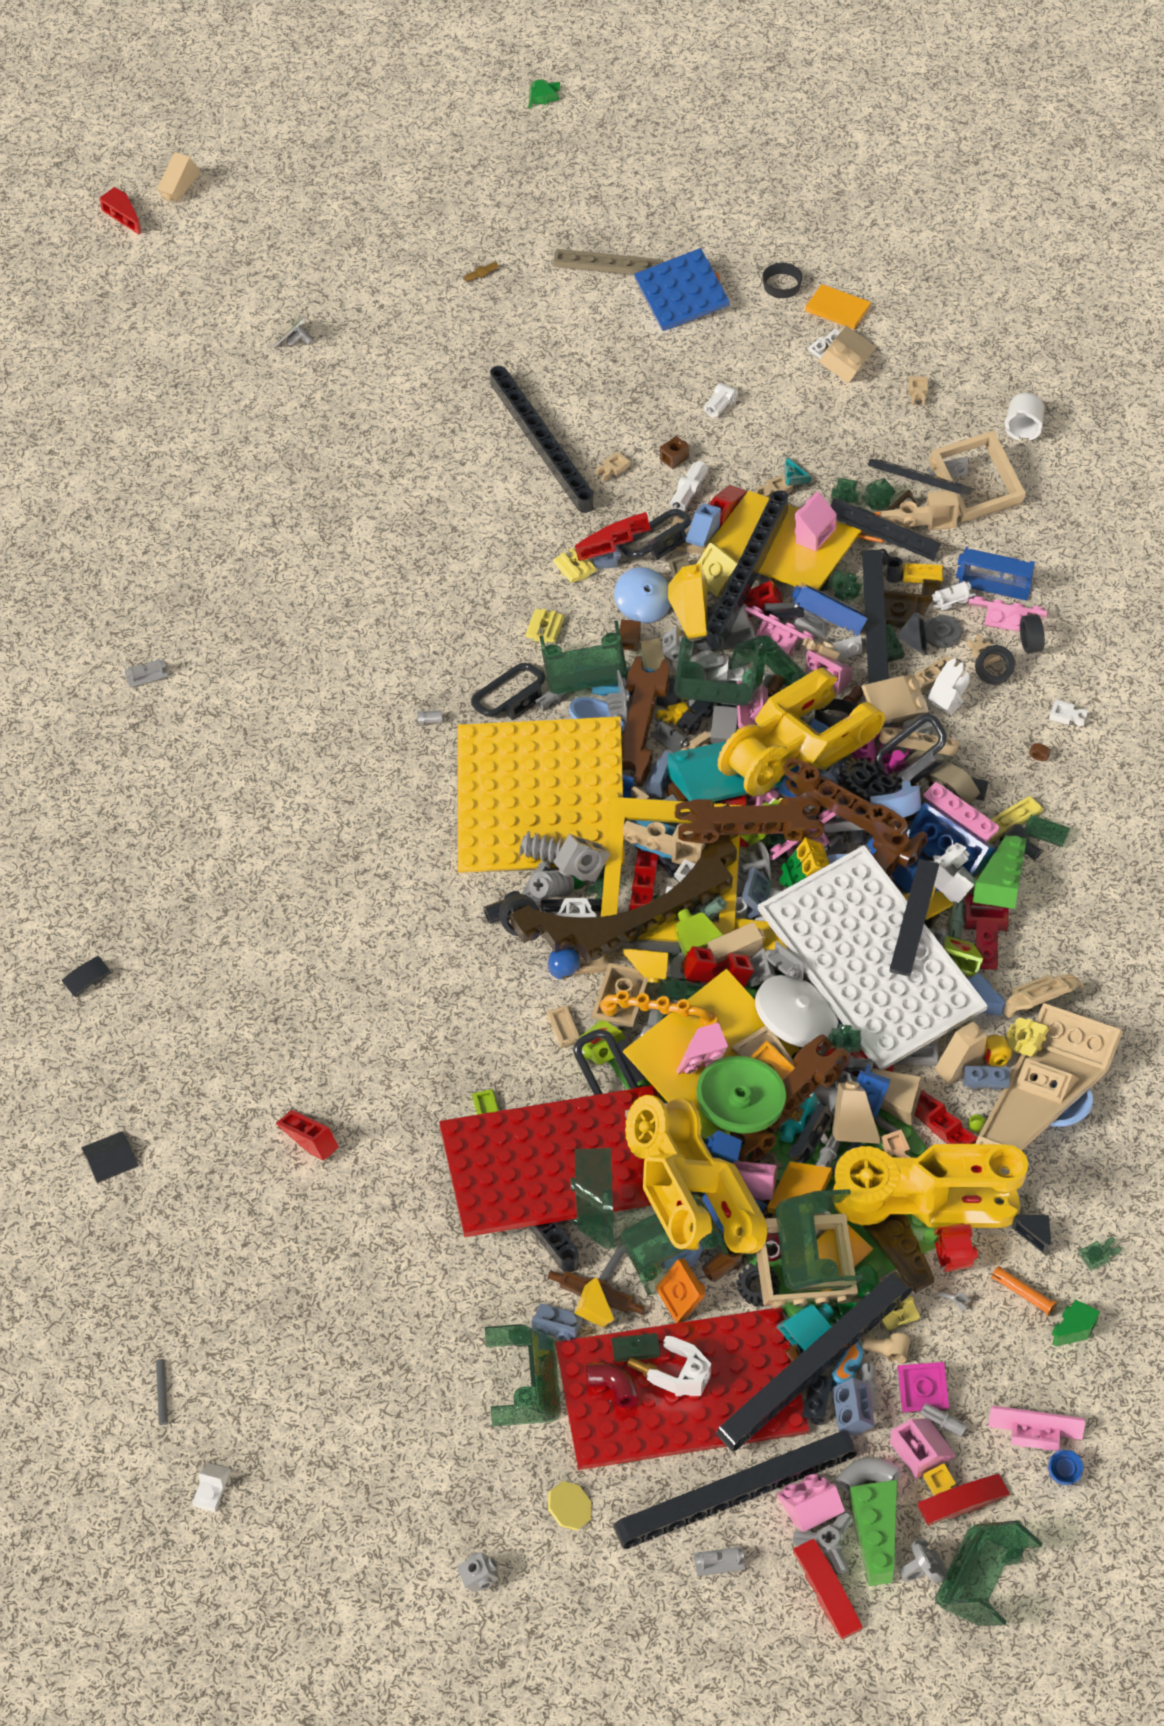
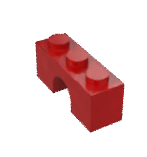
(702, 967)

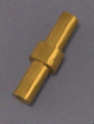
(481, 271)
(642, 1367)

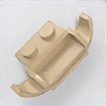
(1040, 991)

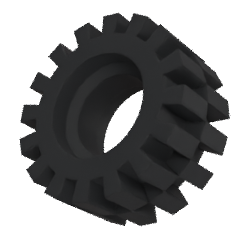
(745, 1281)

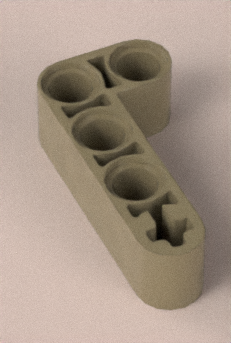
(951, 778)

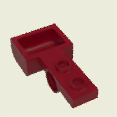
(987, 922)

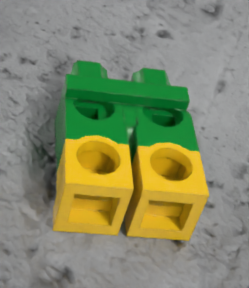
(805, 861)

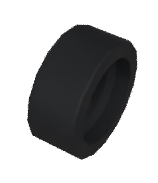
(1032, 633)
(1005, 654)
(510, 902)

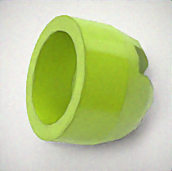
(976, 1123)

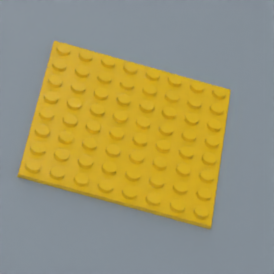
(537, 780)

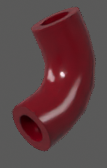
(616, 1379)

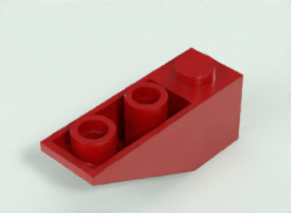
(727, 501)

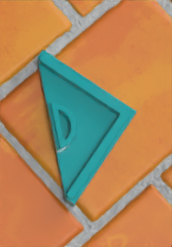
(795, 474)

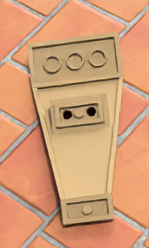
(1073, 1054)

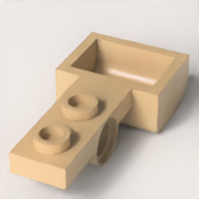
(938, 514)
(655, 839)

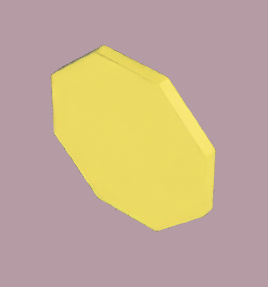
(569, 1505)

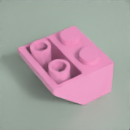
(814, 522)
(840, 670)
(704, 1048)
(759, 1178)
(920, 1446)
(811, 1501)

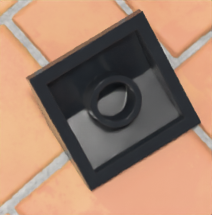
(109, 1156)

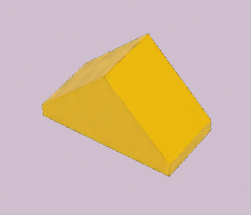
(594, 1305)

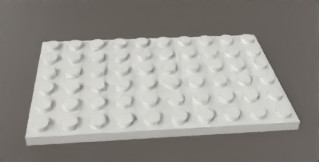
(846, 934)

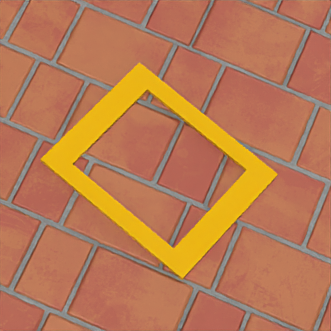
(659, 811)

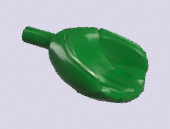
(868, 1282)

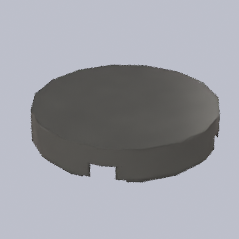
(942, 631)

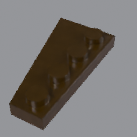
(902, 1249)

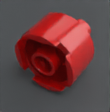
(955, 1247)

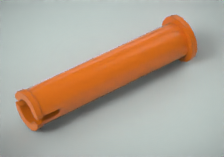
(1024, 1290)

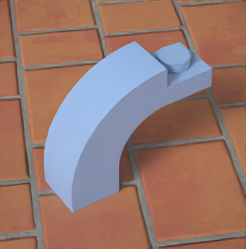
(902, 802)

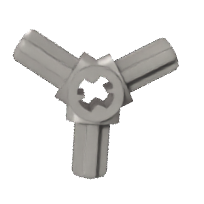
(833, 1533)

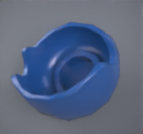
(563, 963)
(1065, 1467)

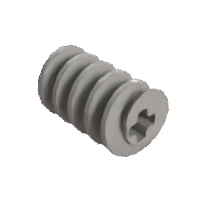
(540, 848)
(550, 884)

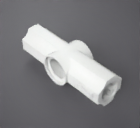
(689, 486)

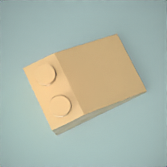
(847, 354)
(897, 698)
(615, 980)

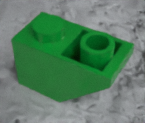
(1077, 1324)

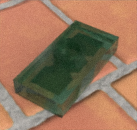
(894, 648)
(1047, 831)
(635, 1346)

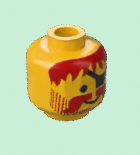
(997, 1051)

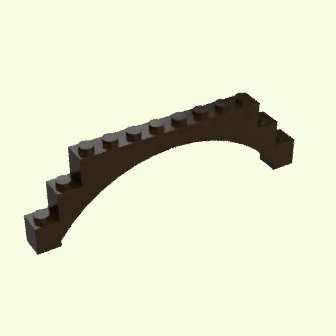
(607, 933)

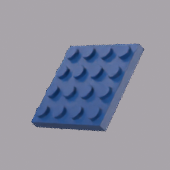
(681, 289)

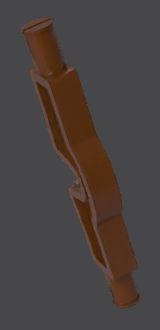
(614, 1298)

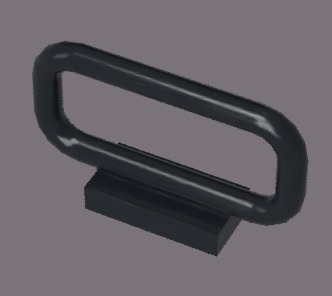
(665, 541)
(519, 702)
(927, 761)
(628, 1069)

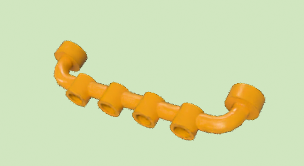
(610, 1006)

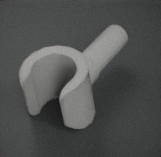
(959, 1298)

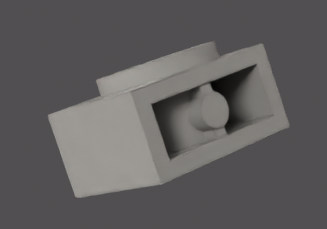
(581, 858)

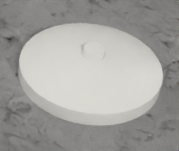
(794, 1010)

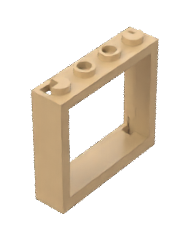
(1002, 463)
(822, 1222)

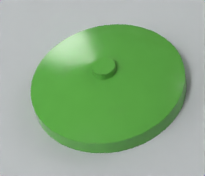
(740, 1094)

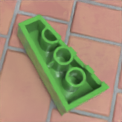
(1001, 877)
(875, 1523)

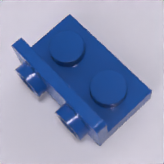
(874, 1087)

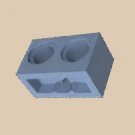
(853, 1406)

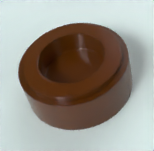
(1039, 752)

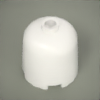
(1024, 416)

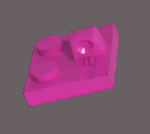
(922, 1385)

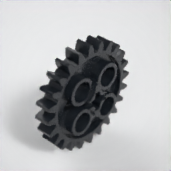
(860, 774)

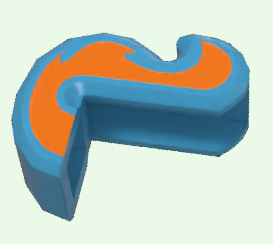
(848, 1365)

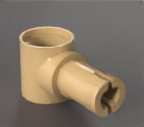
(893, 1348)

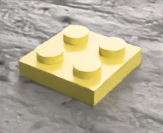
(717, 568)

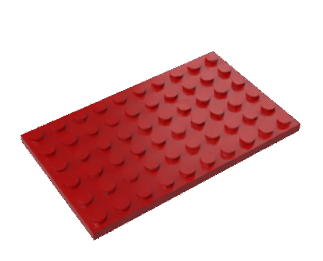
(519, 1162)
(744, 1357)

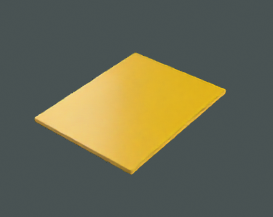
(786, 558)
(663, 1046)

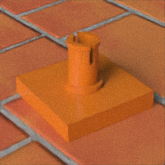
(680, 1290)

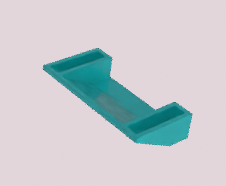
(698, 774)

